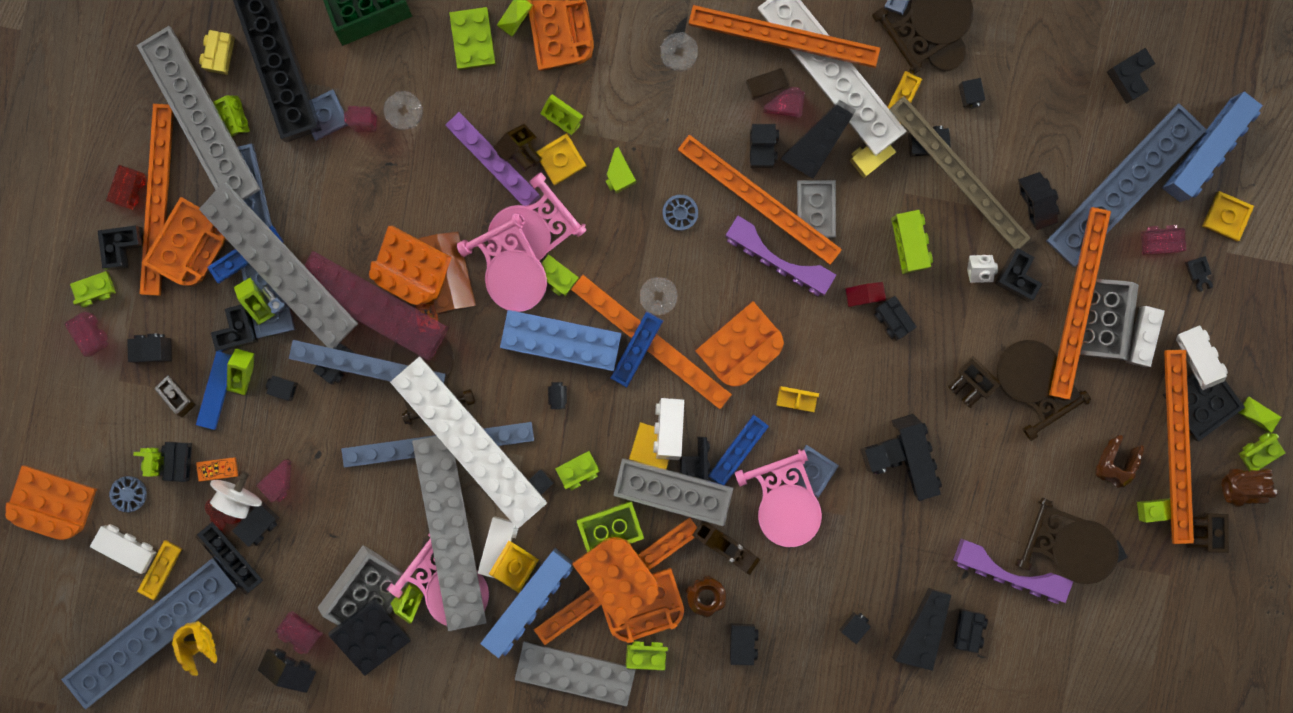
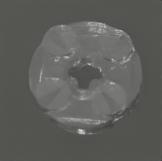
(669, 47)
(396, 102)
(660, 285)

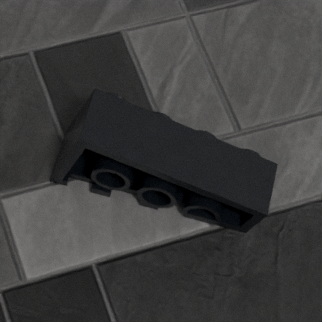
(816, 144)
(918, 457)
(923, 636)

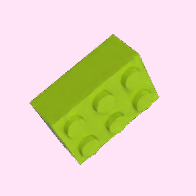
(911, 241)
(613, 522)

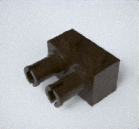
(517, 145)
(979, 377)
(1217, 533)

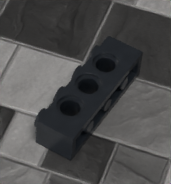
(229, 558)

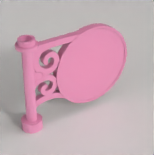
(536, 227)
(513, 276)
(789, 511)
(432, 592)

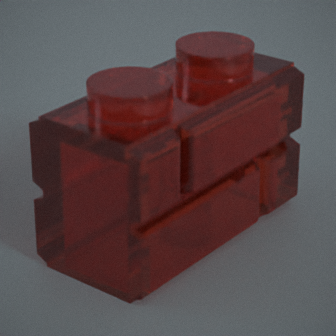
(126, 187)

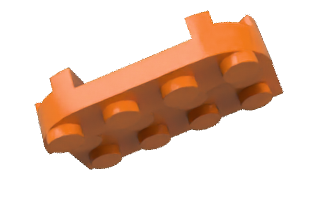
(561, 32)
(185, 245)
(409, 267)
(742, 346)
(49, 504)
(618, 578)
(661, 615)

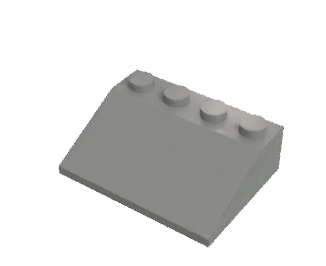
(1110, 320)
(360, 583)

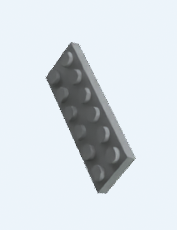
(673, 491)
(575, 673)

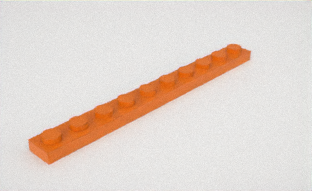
(784, 36)
(156, 191)
(759, 200)
(1080, 303)
(659, 347)
(1178, 446)
(588, 601)

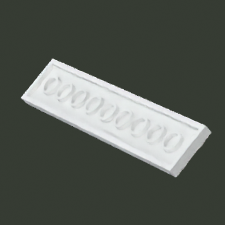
(838, 78)
(468, 442)

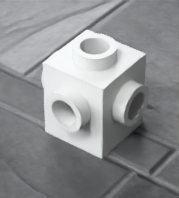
(981, 268)

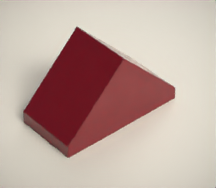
(865, 294)

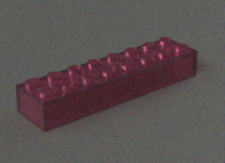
(378, 308)

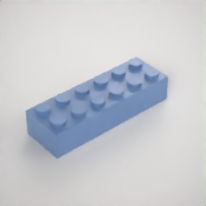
(1212, 147)
(560, 340)
(523, 608)

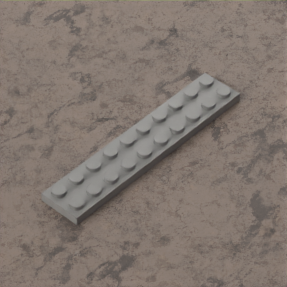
(197, 113)
(278, 266)
(449, 534)

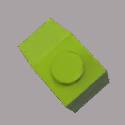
(619, 173)
(253, 300)
(239, 371)
(1154, 510)

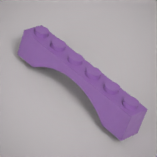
(486, 154)
(814, 277)
(1049, 584)

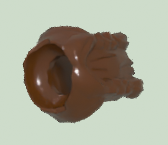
(1108, 471)
(1248, 487)
(694, 591)

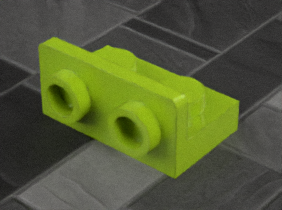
(232, 114)
(561, 114)
(558, 276)
(92, 289)
(1262, 452)
(152, 461)
(577, 470)
(646, 657)

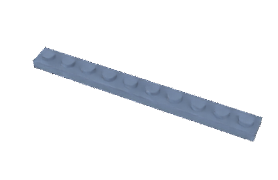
(404, 448)

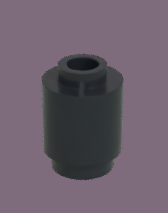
(557, 395)

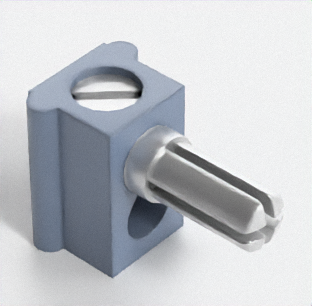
(275, 303)

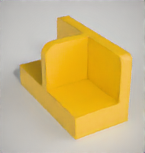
(797, 399)

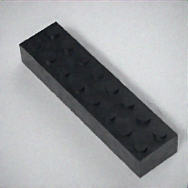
(278, 68)

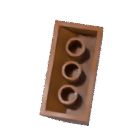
(456, 288)

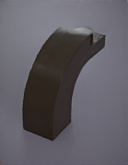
(726, 547)

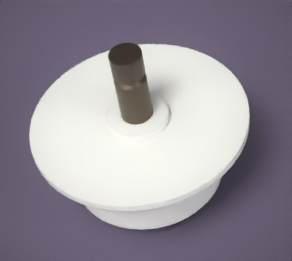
(233, 498)

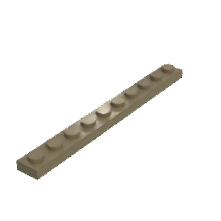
(959, 173)

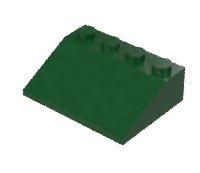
(363, 17)

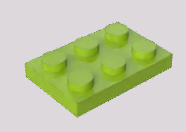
(472, 38)

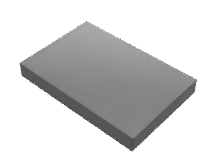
(818, 205)

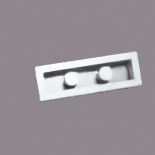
(1145, 336)
(1202, 357)
(669, 429)
(498, 536)
(123, 548)

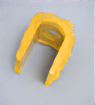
(186, 649)

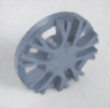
(680, 212)
(128, 494)

